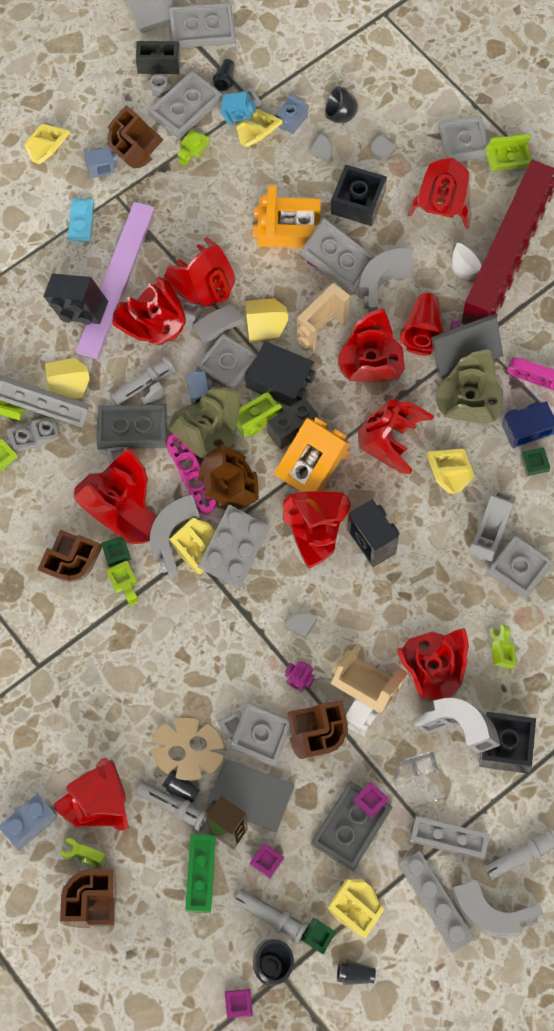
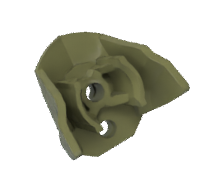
(470, 388)
(208, 422)

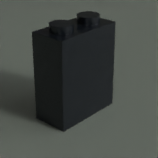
(280, 374)

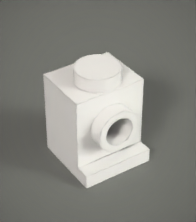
(360, 716)

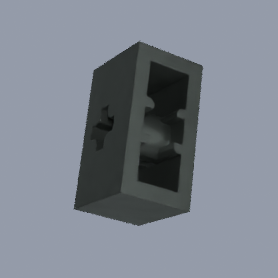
(158, 57)
(287, 424)

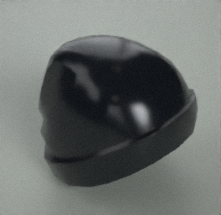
(341, 105)
(273, 962)

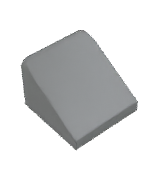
(192, 313)

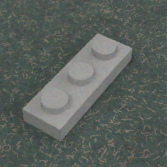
(450, 838)

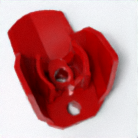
(119, 498)

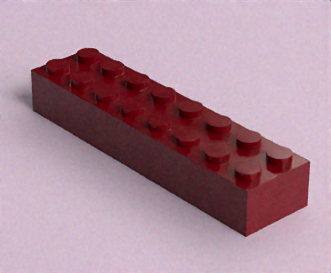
(510, 243)

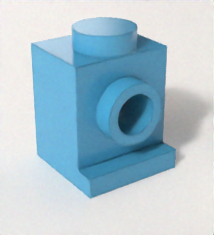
(237, 107)

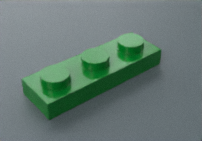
(200, 873)

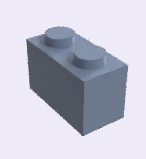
(27, 822)

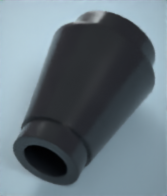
(224, 76)
(180, 788)
(355, 973)

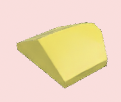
(256, 128)
(45, 142)
(265, 319)
(67, 378)
(451, 469)
(192, 542)
(356, 906)

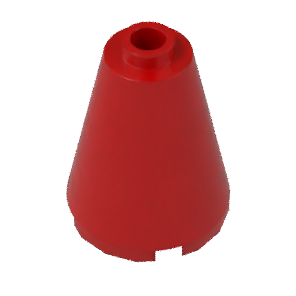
(422, 324)

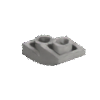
(216, 322)
(33, 435)

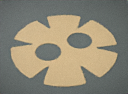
(189, 766)

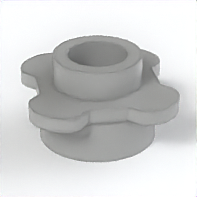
(156, 80)

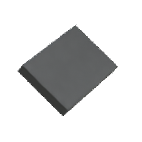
(463, 341)
(132, 426)
(254, 792)
(349, 829)

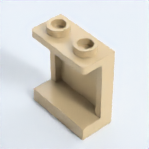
(330, 303)
(366, 681)

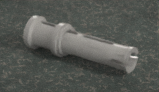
(150, 376)
(184, 807)
(531, 850)
(281, 920)

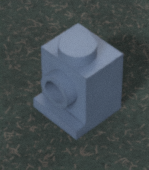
(292, 114)
(100, 162)
(198, 385)

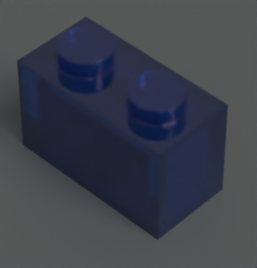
(528, 424)

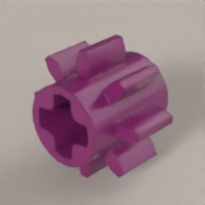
(299, 675)

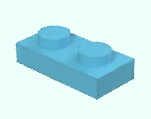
(81, 220)

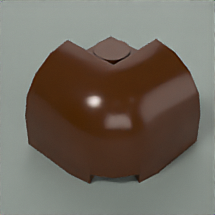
(132, 138)
(228, 478)
(70, 557)
(318, 729)
(89, 899)

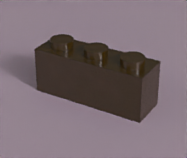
(226, 822)

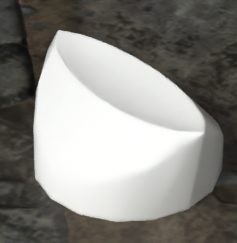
(466, 262)

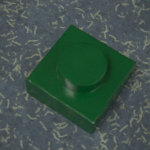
(535, 461)
(115, 551)
(318, 935)

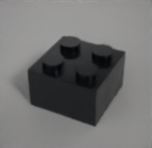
(358, 195)
(76, 298)
(373, 532)
(516, 743)

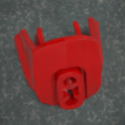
(455, 197)
(203, 276)
(151, 314)
(369, 349)
(376, 434)
(315, 522)
(444, 653)
(95, 799)

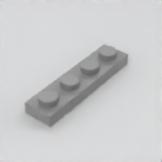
(43, 401)
(436, 902)

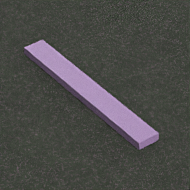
(117, 277)

